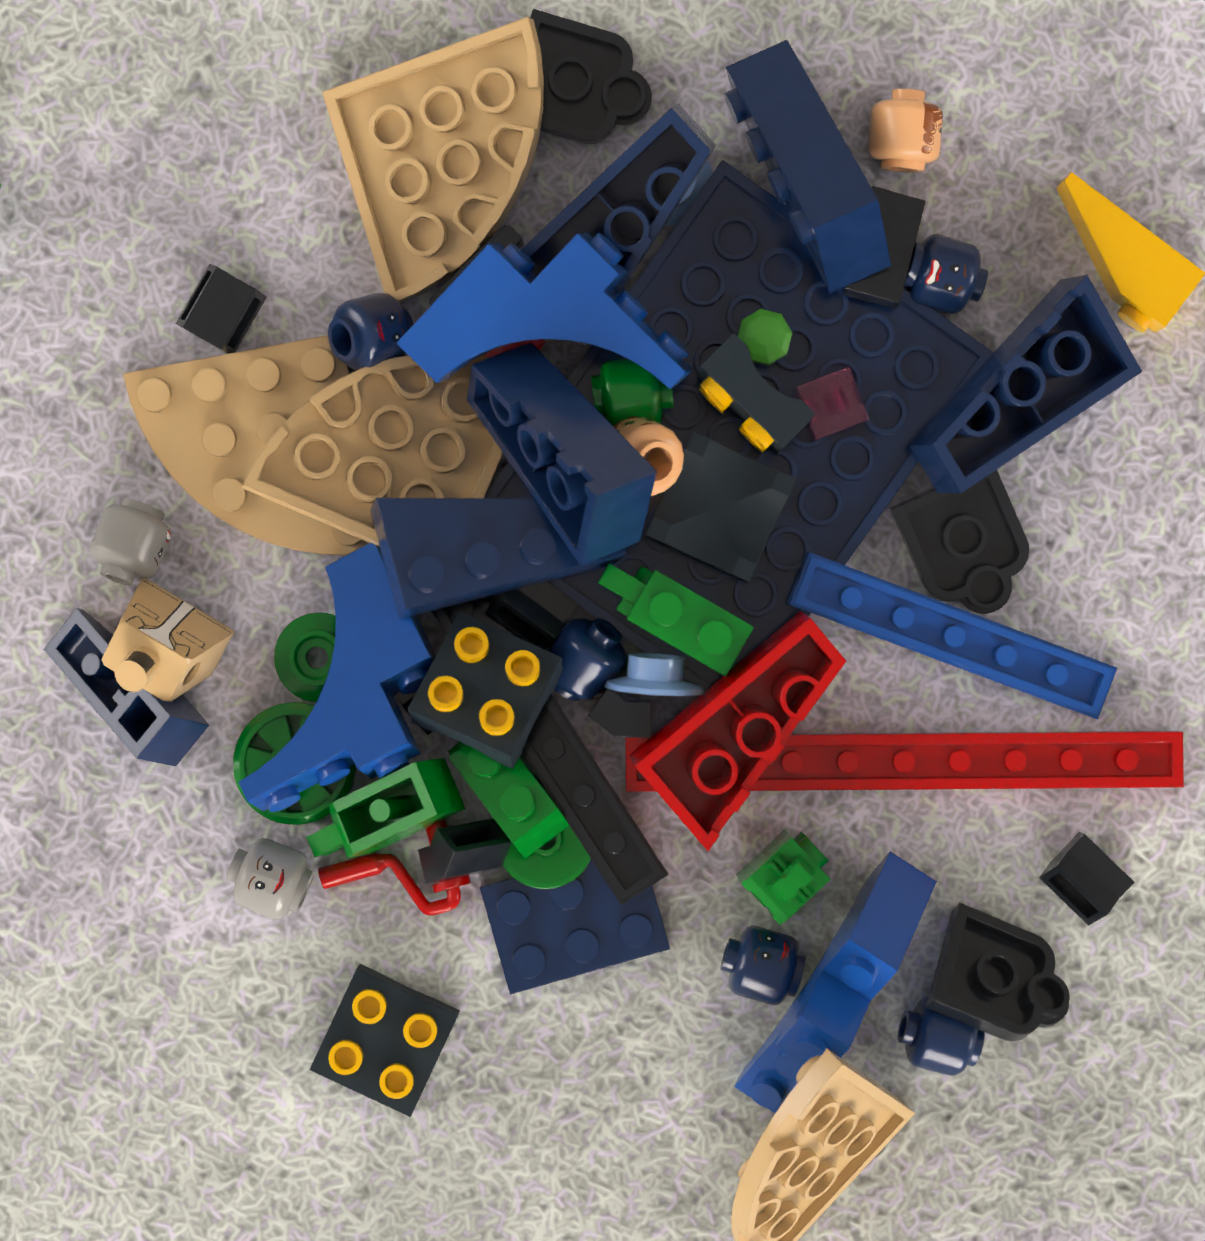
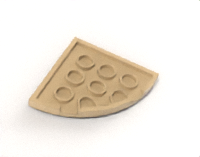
(440, 151)
(216, 417)
(374, 438)
(813, 1149)

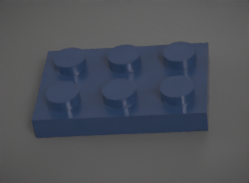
(569, 928)

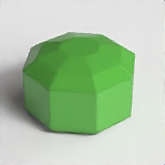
(766, 336)

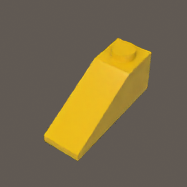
(1133, 263)

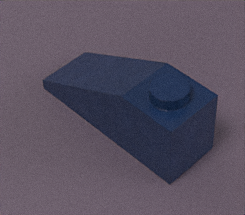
(144, 723)

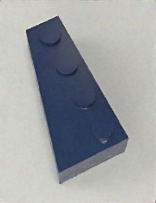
(809, 165)
(632, 195)
(1033, 384)
(563, 451)
(468, 549)

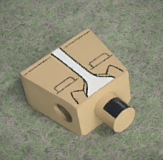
(164, 644)

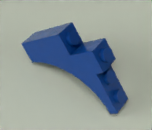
(571, 299)
(356, 709)
(844, 981)

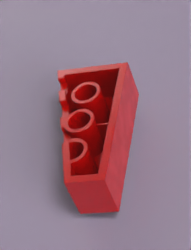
(731, 733)

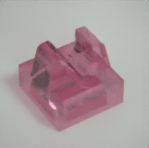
(834, 401)

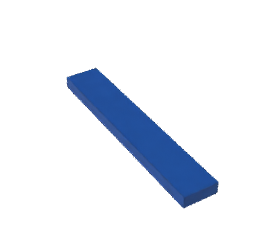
(951, 635)

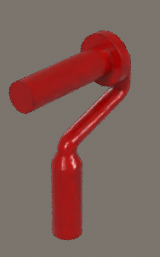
(376, 863)

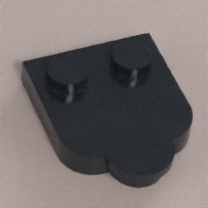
(587, 80)
(965, 543)
(996, 977)

